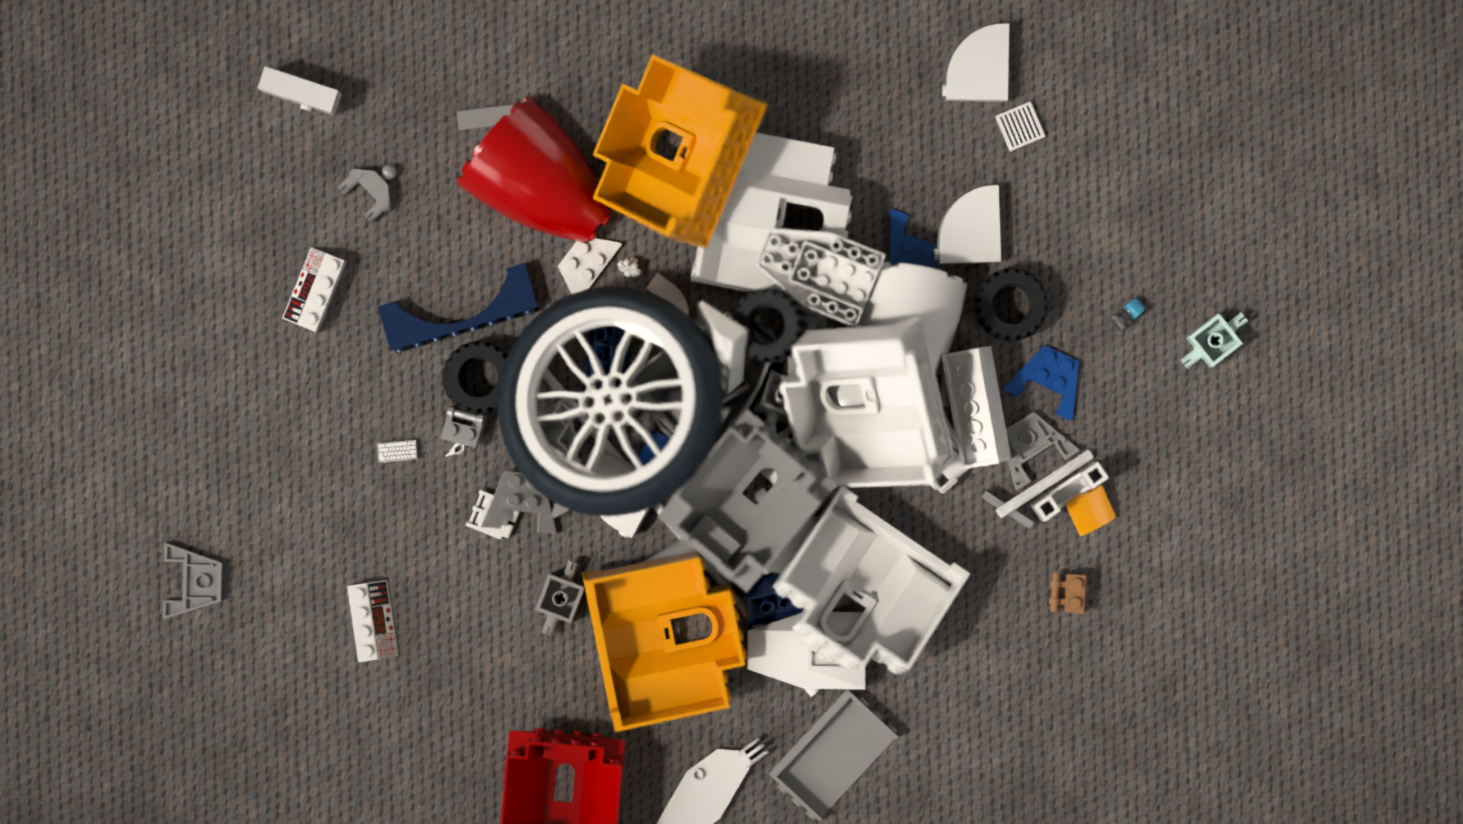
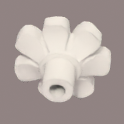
(629, 267)

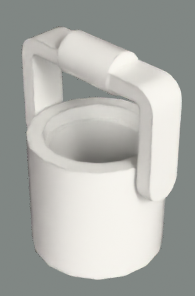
(952, 473)

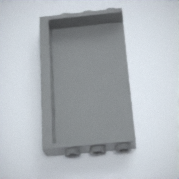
(832, 754)

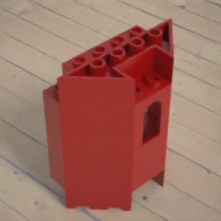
(532, 770)

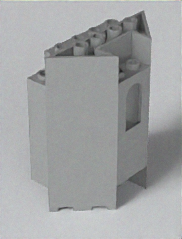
(724, 522)

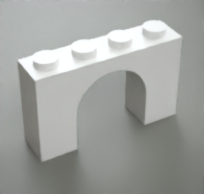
(1079, 483)

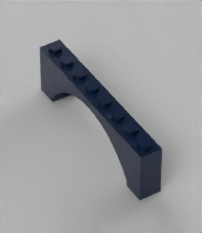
(406, 330)

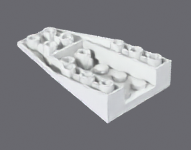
(821, 270)
(784, 656)

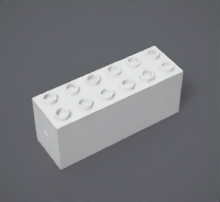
(976, 407)

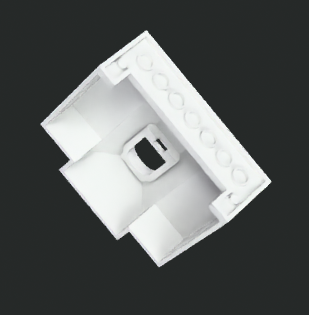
(771, 175)
(892, 438)
(897, 579)

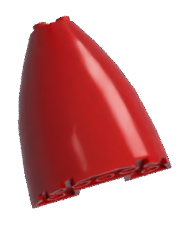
(536, 175)

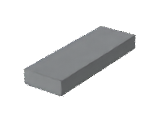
(481, 117)
(1014, 514)

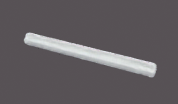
(1044, 484)

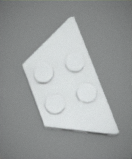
(586, 262)

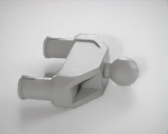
(374, 185)

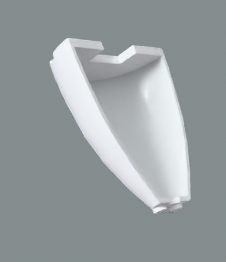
(915, 291)

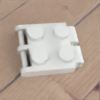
(507, 516)

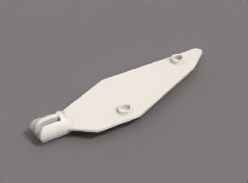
(710, 786)

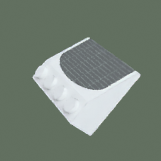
(727, 343)

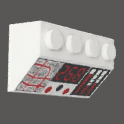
(314, 290)
(372, 620)

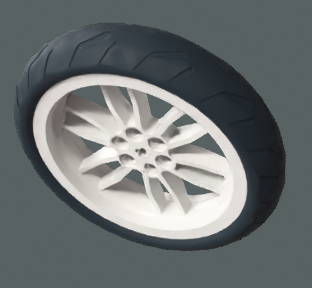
(577, 485)

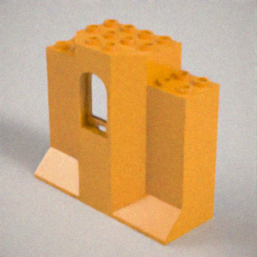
(691, 192)
(641, 669)

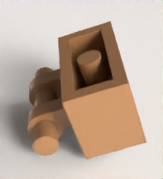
(1073, 593)

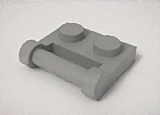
(462, 433)

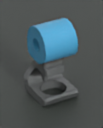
(1131, 310)

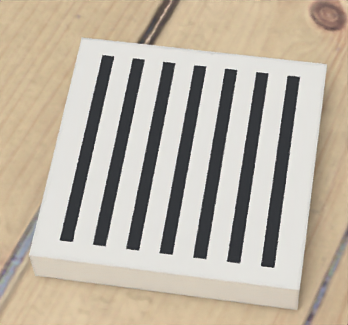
(1020, 126)

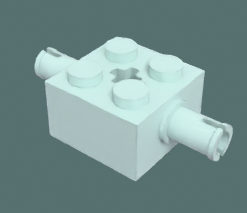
(1226, 342)

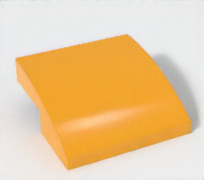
(1090, 510)

